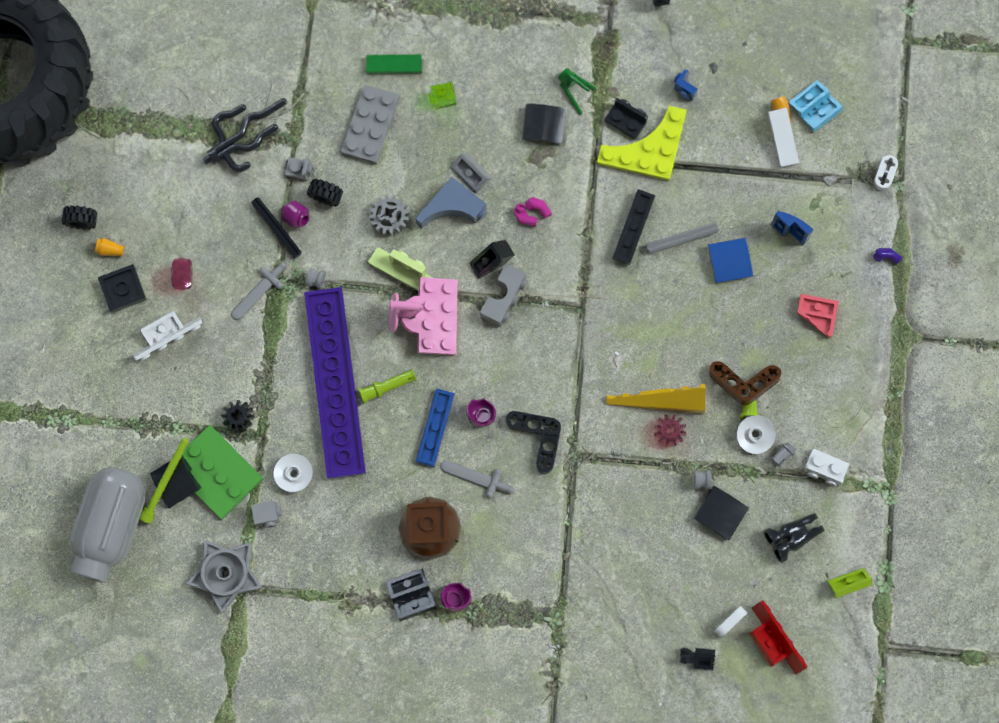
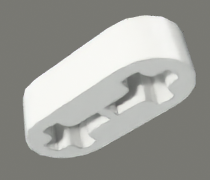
(889, 174)
(730, 622)

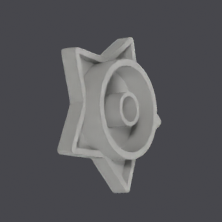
(215, 562)

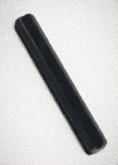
(276, 227)

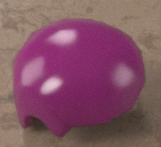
(481, 412)
(455, 597)

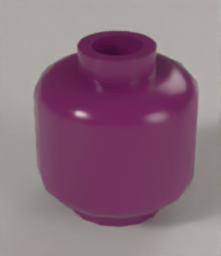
(295, 214)

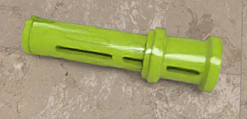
(377, 389)

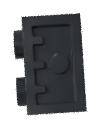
(626, 118)

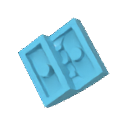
(815, 106)

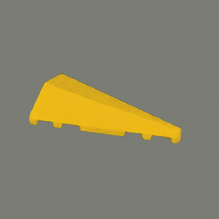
(679, 399)

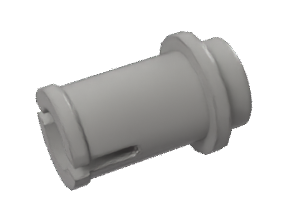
(783, 454)

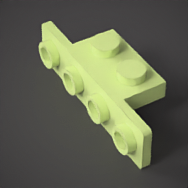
(399, 266)

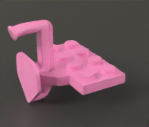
(433, 315)

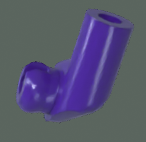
(881, 253)

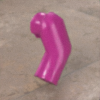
(538, 204)
(523, 217)

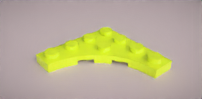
(653, 154)

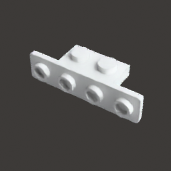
(163, 331)

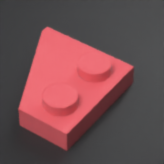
(818, 312)

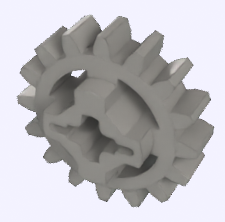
(395, 211)

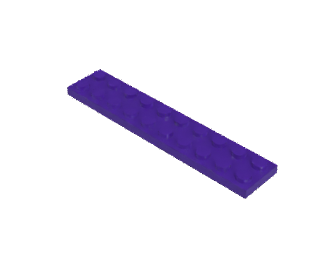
(335, 383)

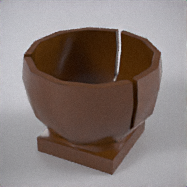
(429, 528)

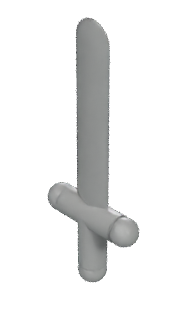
(269, 279)
(491, 483)

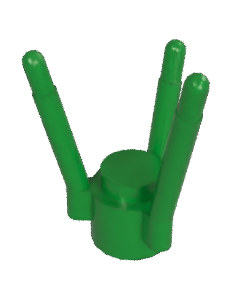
(569, 79)

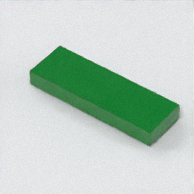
(394, 64)

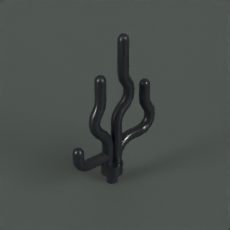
(227, 146)

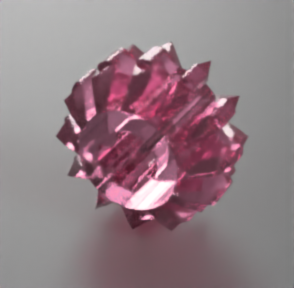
(181, 273)
(668, 423)

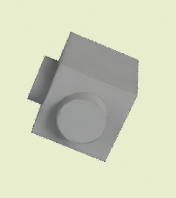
(266, 514)

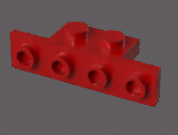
(773, 640)

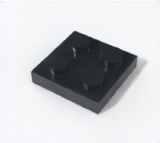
(122, 288)

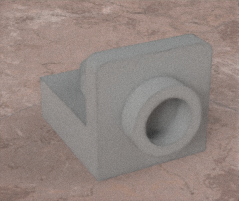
(299, 169)

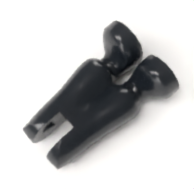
(796, 535)

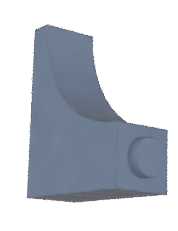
(453, 200)

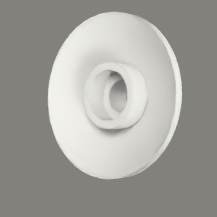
(764, 439)
(291, 463)

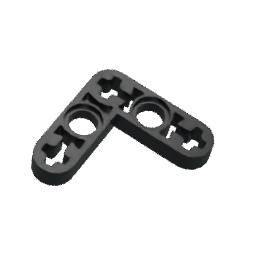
(546, 435)

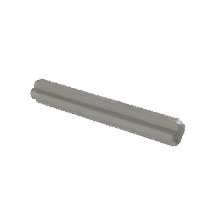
(682, 238)

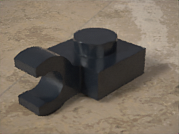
(700, 659)

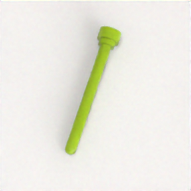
(147, 514)

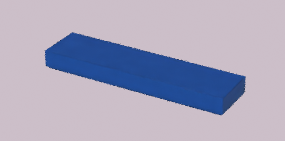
(435, 427)

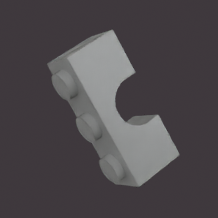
(498, 310)

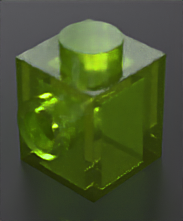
(442, 95)

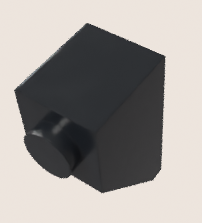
(491, 258)

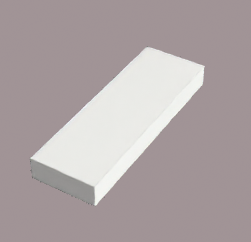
(783, 137)

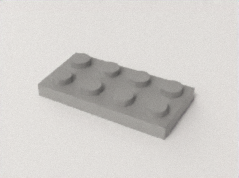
(370, 124)

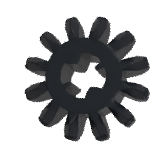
(242, 421)

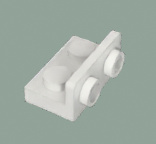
(826, 467)

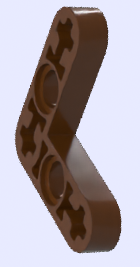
(742, 387)

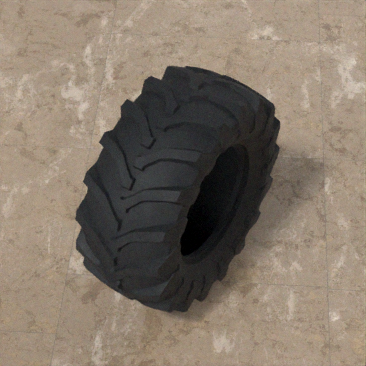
(59, 82)

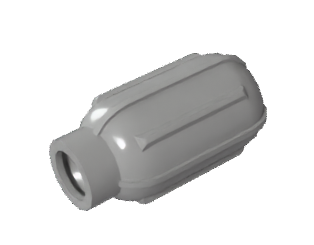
(106, 522)

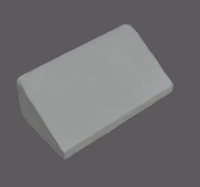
(471, 171)

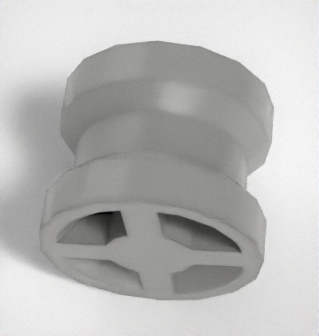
(315, 279)
(702, 479)

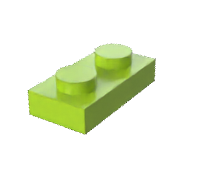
(850, 582)

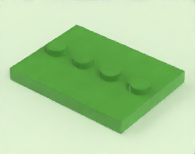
(220, 472)

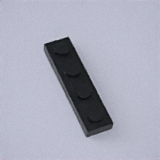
(633, 227)

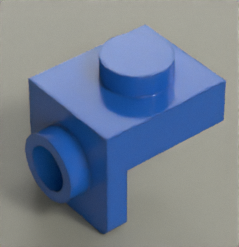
(685, 89)

